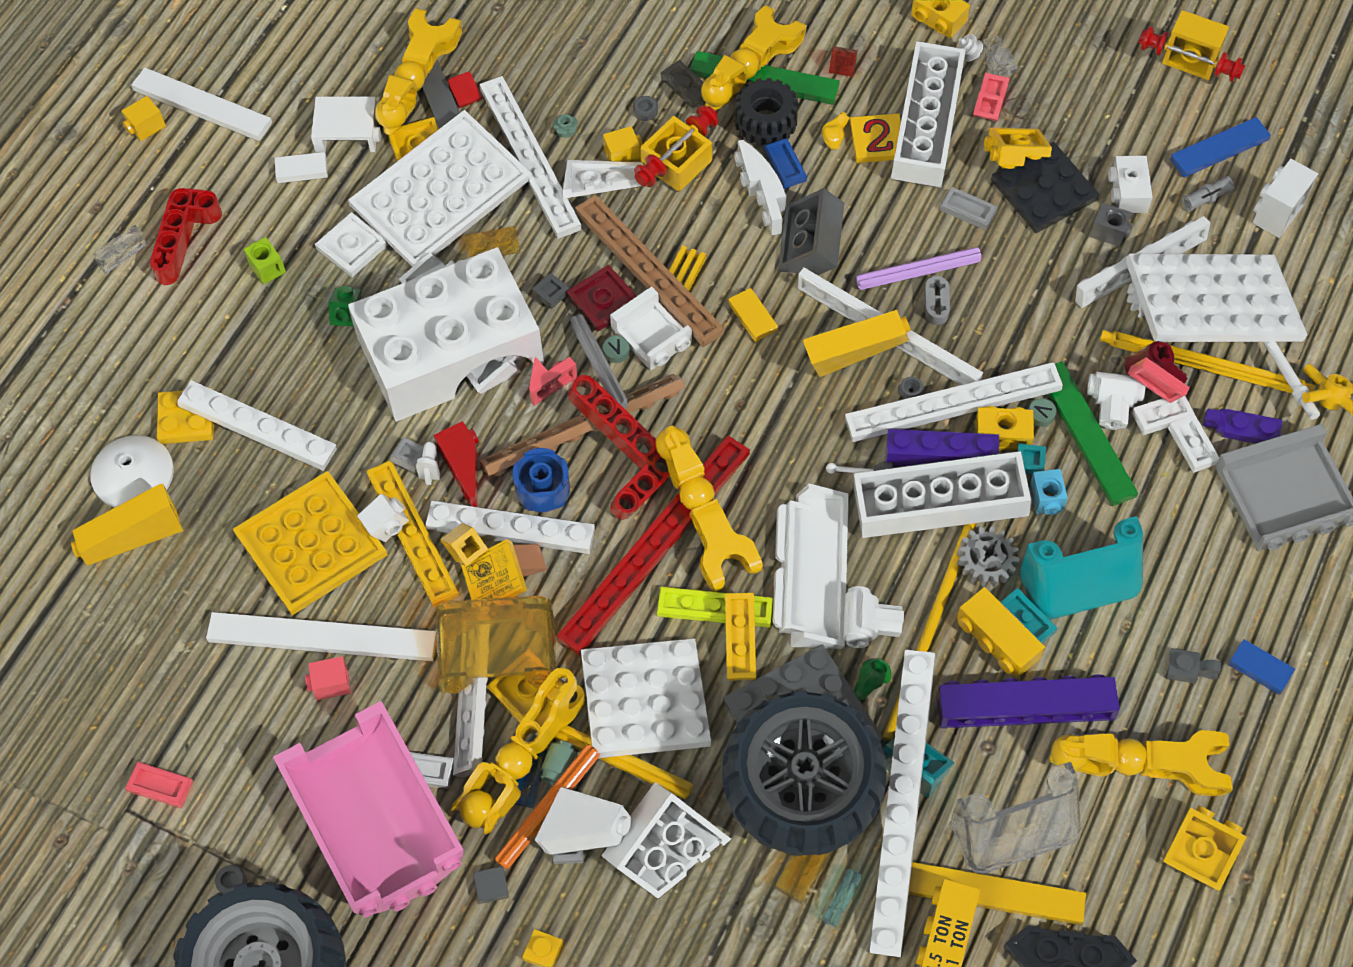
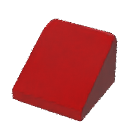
(464, 89)

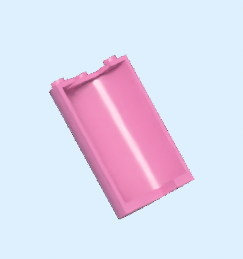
(372, 814)

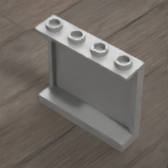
(1287, 488)

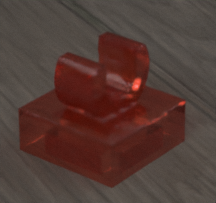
(843, 61)

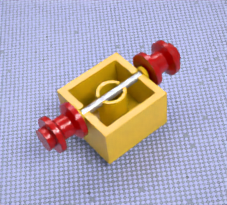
(1194, 47)
(677, 150)

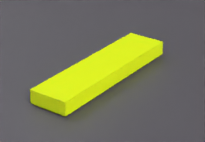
(706, 606)

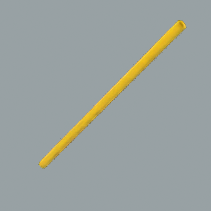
(932, 621)

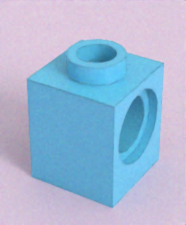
(1051, 482)

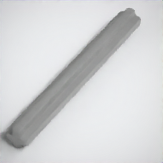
(597, 359)

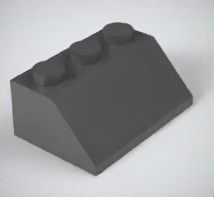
(812, 233)

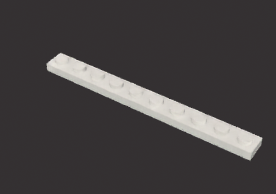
(902, 804)

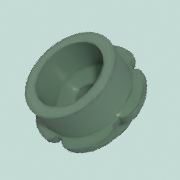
(565, 130)

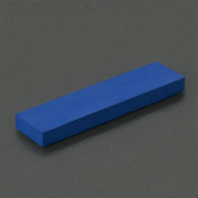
(1220, 147)

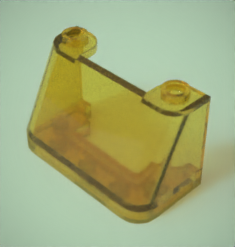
(495, 640)

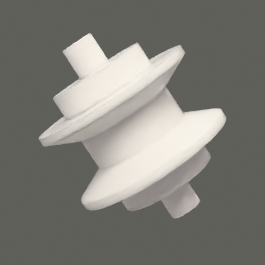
(972, 46)

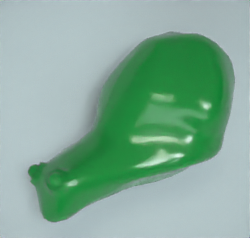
(872, 676)

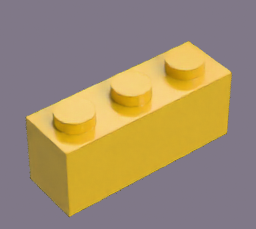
(1000, 633)

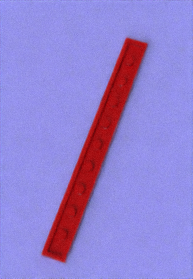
(646, 553)

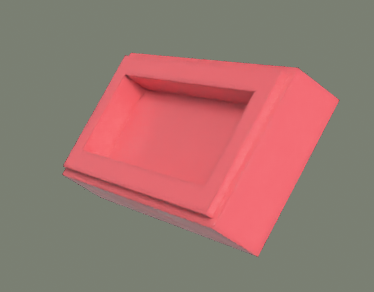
(1158, 380)
(159, 785)

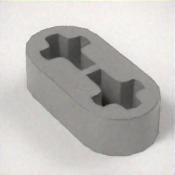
(942, 300)

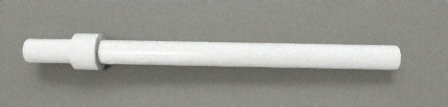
(1292, 379)

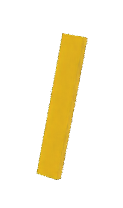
(415, 537)
(1004, 893)

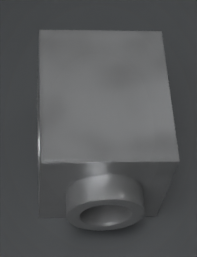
(1111, 225)

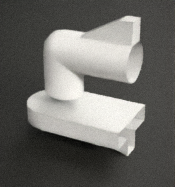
(427, 465)

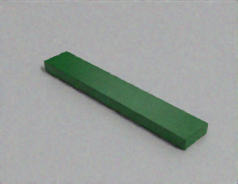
(805, 85)
(1092, 440)

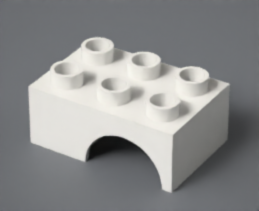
(441, 328)

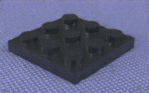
(1045, 189)

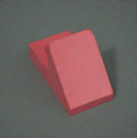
(547, 382)

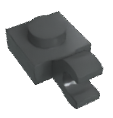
(1186, 666)

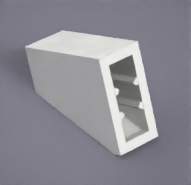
(582, 823)

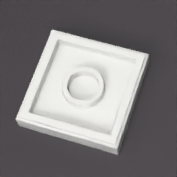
(351, 244)

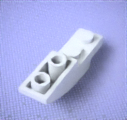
(762, 182)

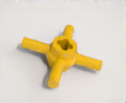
(1331, 392)

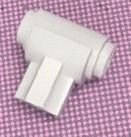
(1115, 395)
(867, 618)

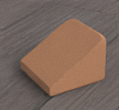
(530, 559)

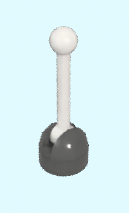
(832, 468)

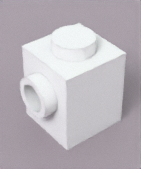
(383, 517)

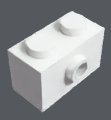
(1131, 183)

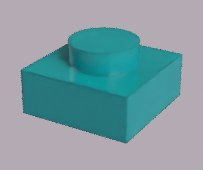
(1032, 457)

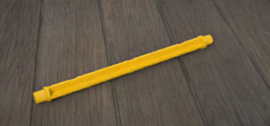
(1206, 362)

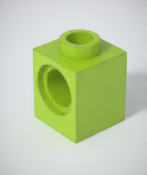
(270, 266)

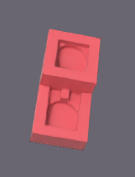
(991, 97)

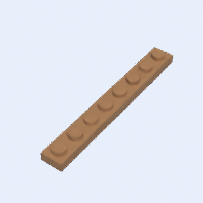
(649, 270)
(574, 428)

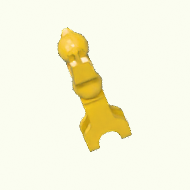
(424, 48)
(757, 50)
(706, 513)
(1157, 759)
(514, 760)

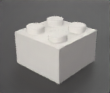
(1284, 197)

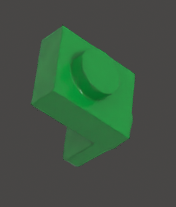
(338, 305)

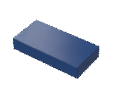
(785, 163)
(1261, 666)

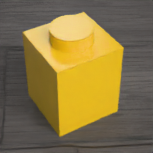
(143, 118)
(622, 145)
(464, 544)

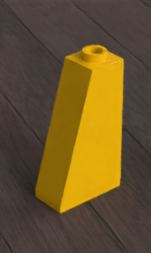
(856, 342)
(127, 526)

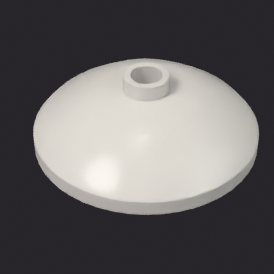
(119, 482)

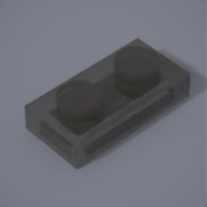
(683, 83)

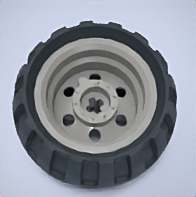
(272, 915)

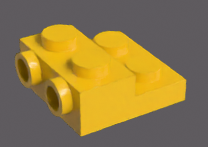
(1011, 146)
(1205, 847)

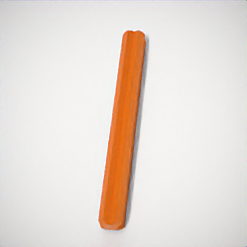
(534, 821)

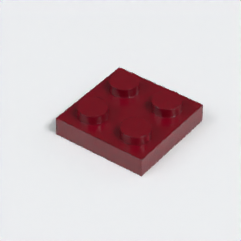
(600, 296)

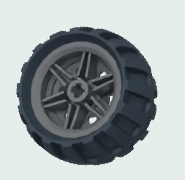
(804, 824)

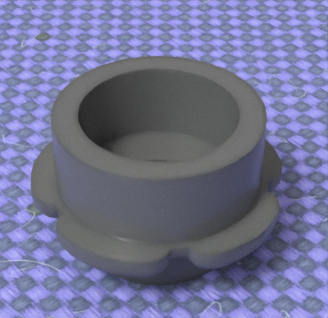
(910, 383)

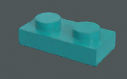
(1029, 615)

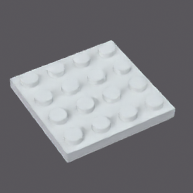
(645, 698)

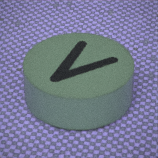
(616, 349)
(1043, 412)

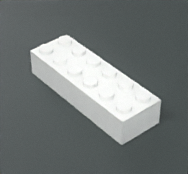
(928, 114)
(942, 494)

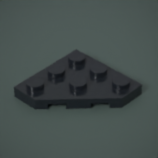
(1067, 949)

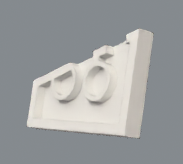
(594, 177)

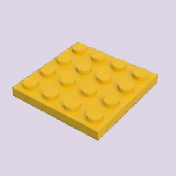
(309, 542)

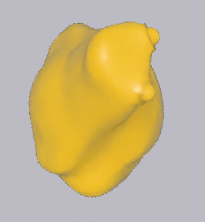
(833, 131)

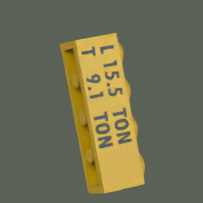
(949, 926)

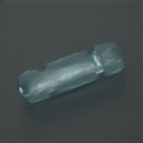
(842, 898)

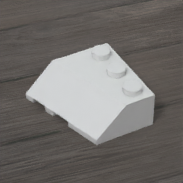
(663, 842)

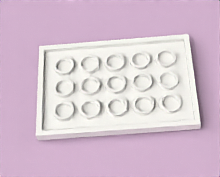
(440, 189)
(1215, 298)

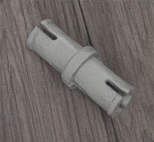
(1215, 190)

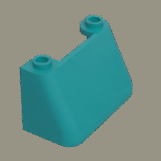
(1086, 579)

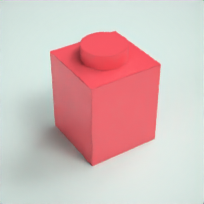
(328, 678)

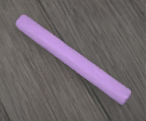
(918, 268)

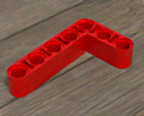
(625, 442)

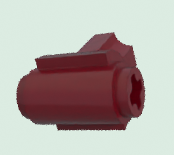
(1160, 354)

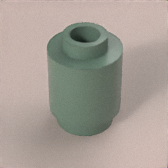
(557, 760)

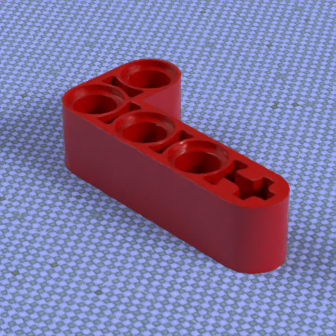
(182, 210)

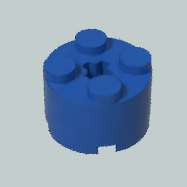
(541, 480)

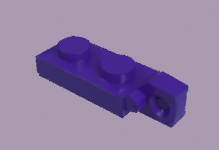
(1242, 425)

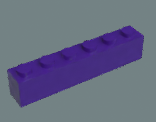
(1027, 701)

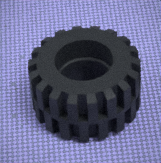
(766, 96)

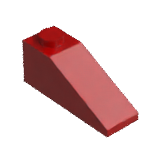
(460, 454)

